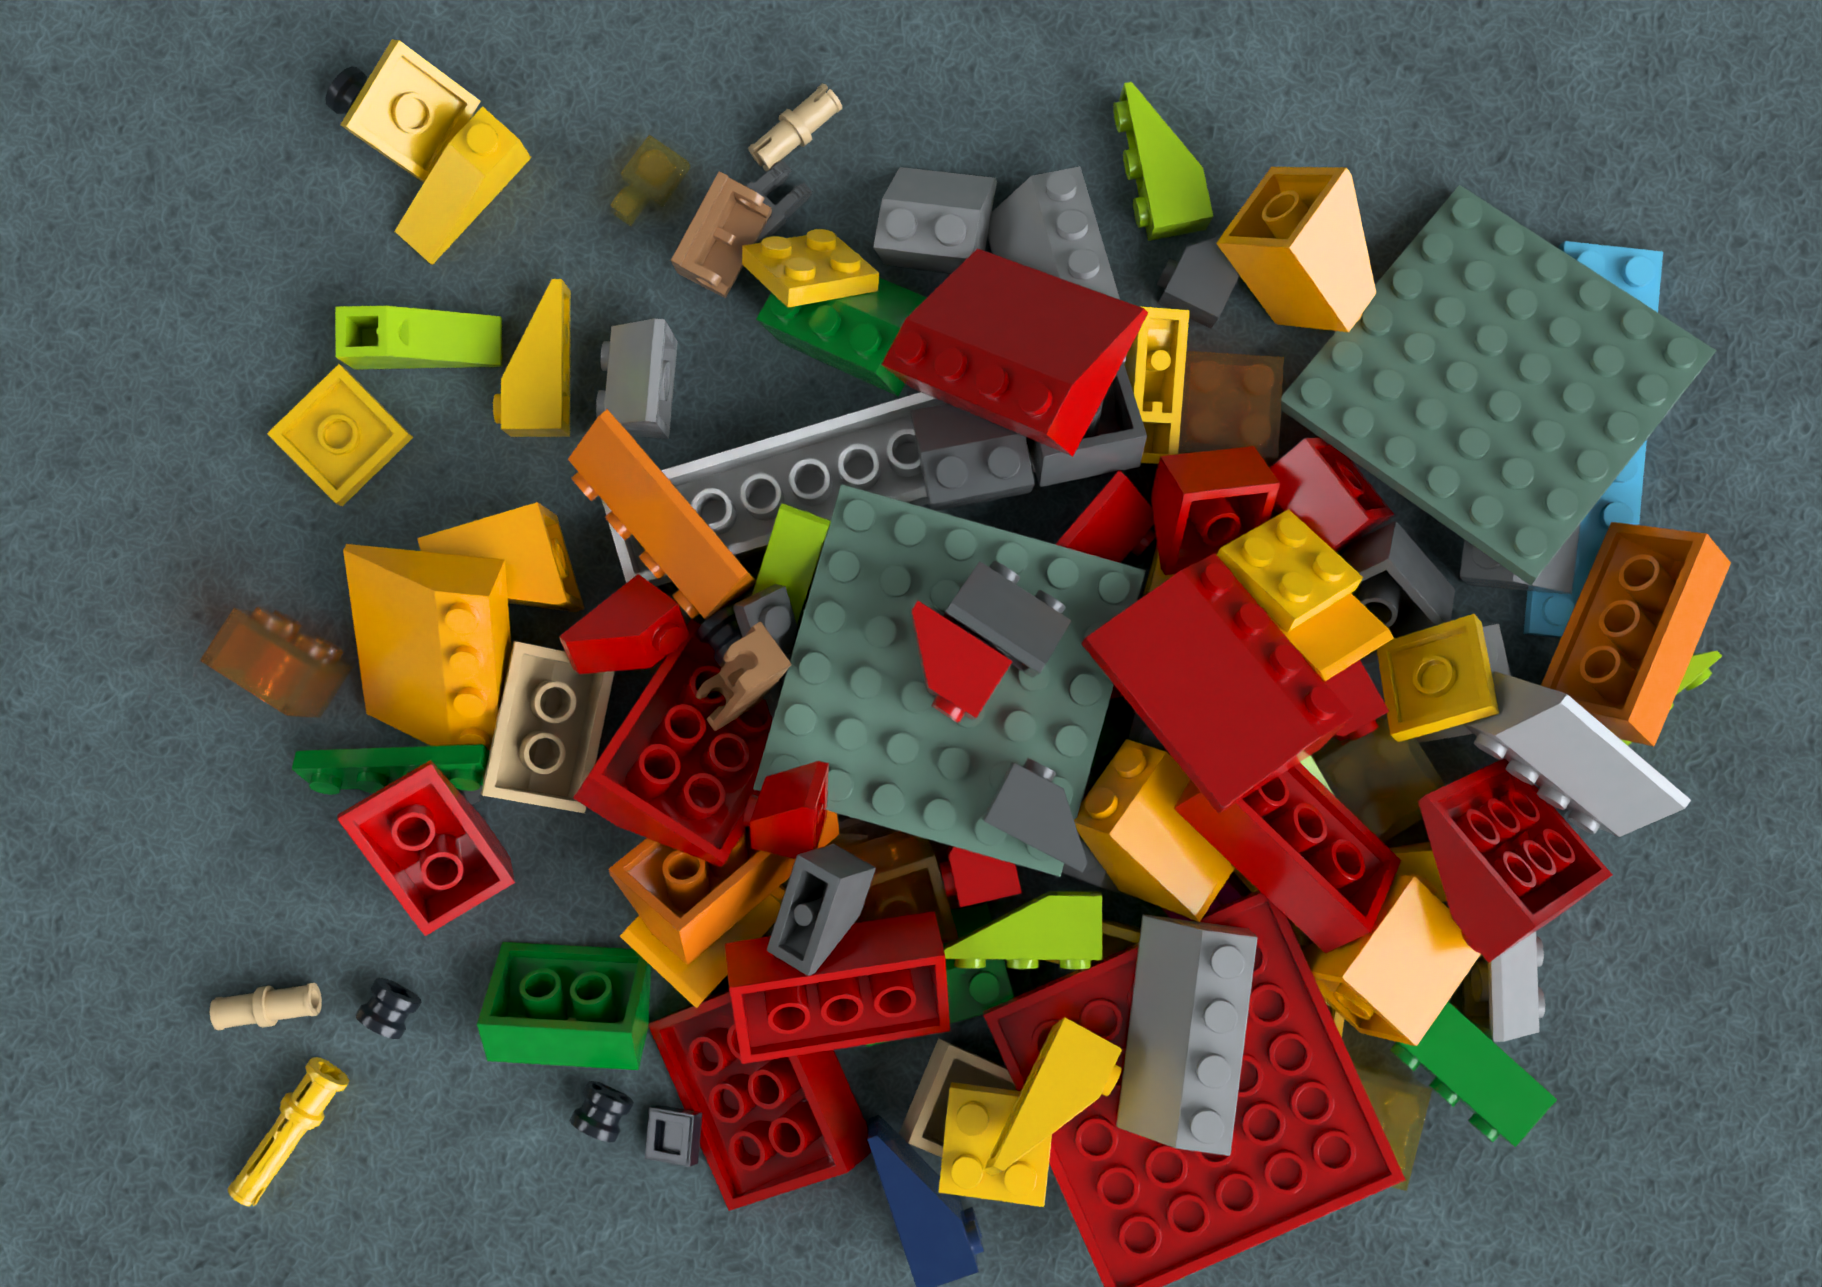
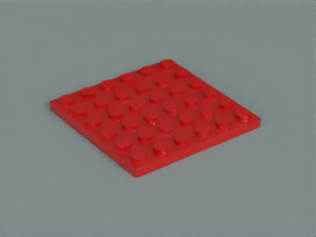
(1299, 1132)

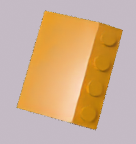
(431, 640)

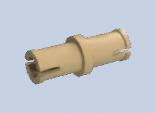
(795, 127)
(265, 1006)

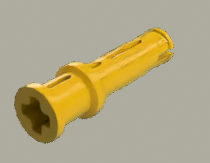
(299, 1113)

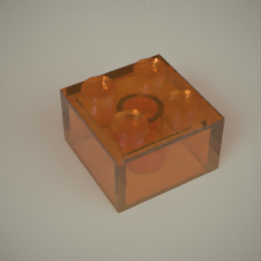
(1231, 403)
(277, 662)
(904, 881)

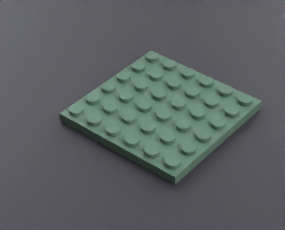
(1496, 383)
(862, 691)

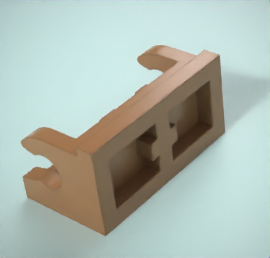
(714, 240)
(749, 673)

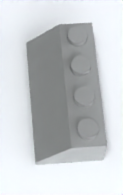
(1053, 230)
(1573, 759)
(1187, 1033)

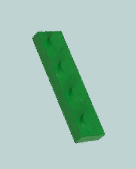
(377, 767)

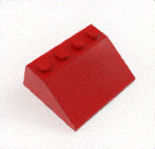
(1016, 348)
(1217, 682)
(670, 769)
(1505, 858)
(762, 1121)

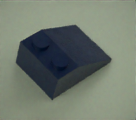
(933, 1227)

